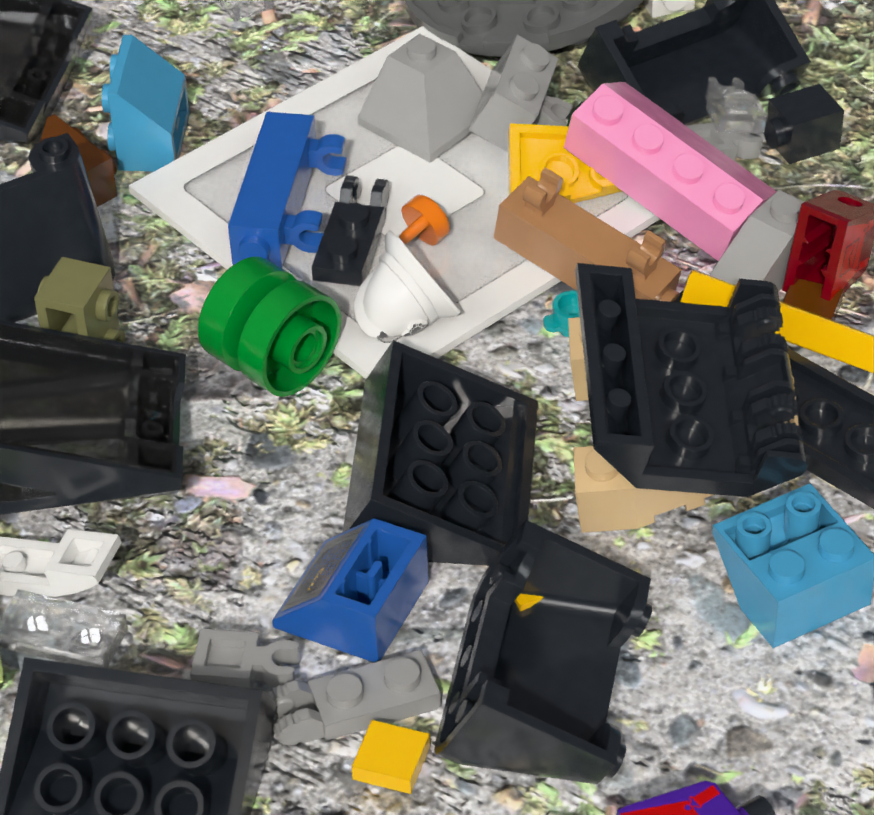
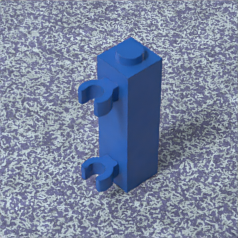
(274, 187)

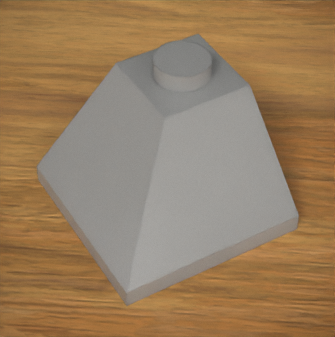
(422, 99)

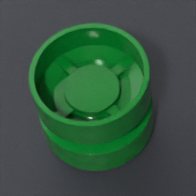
(269, 326)

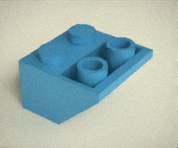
(145, 107)
(795, 564)

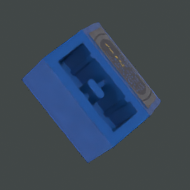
(358, 589)

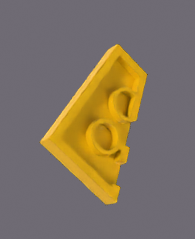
(542, 146)

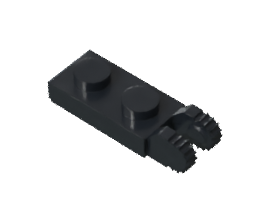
(351, 235)

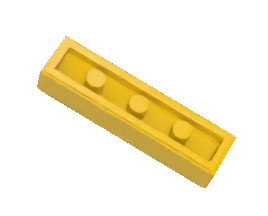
(799, 325)

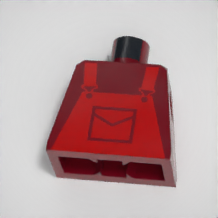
(834, 233)

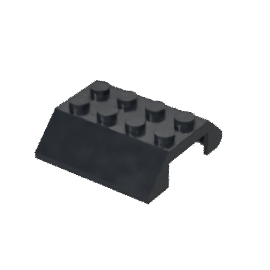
(689, 389)

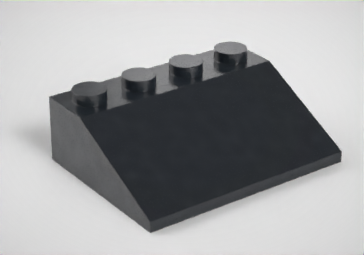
(442, 456)
(131, 744)

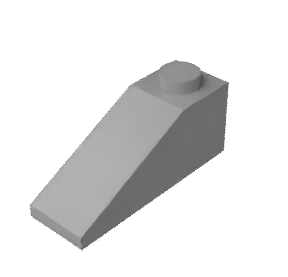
(763, 243)

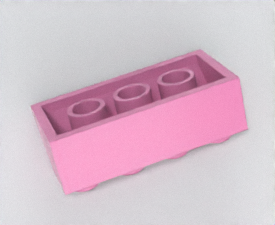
(665, 166)

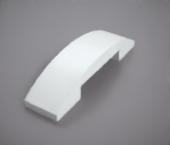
(56, 567)

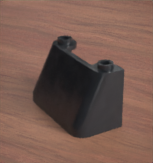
(678, 56)
(46, 219)
(540, 680)

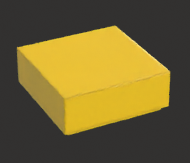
(391, 756)

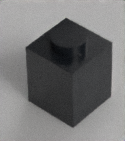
(804, 123)

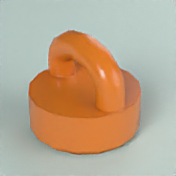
(424, 220)

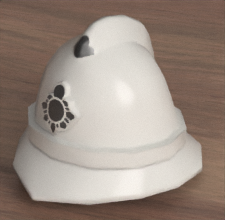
(399, 295)

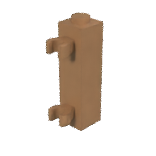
(561, 234)

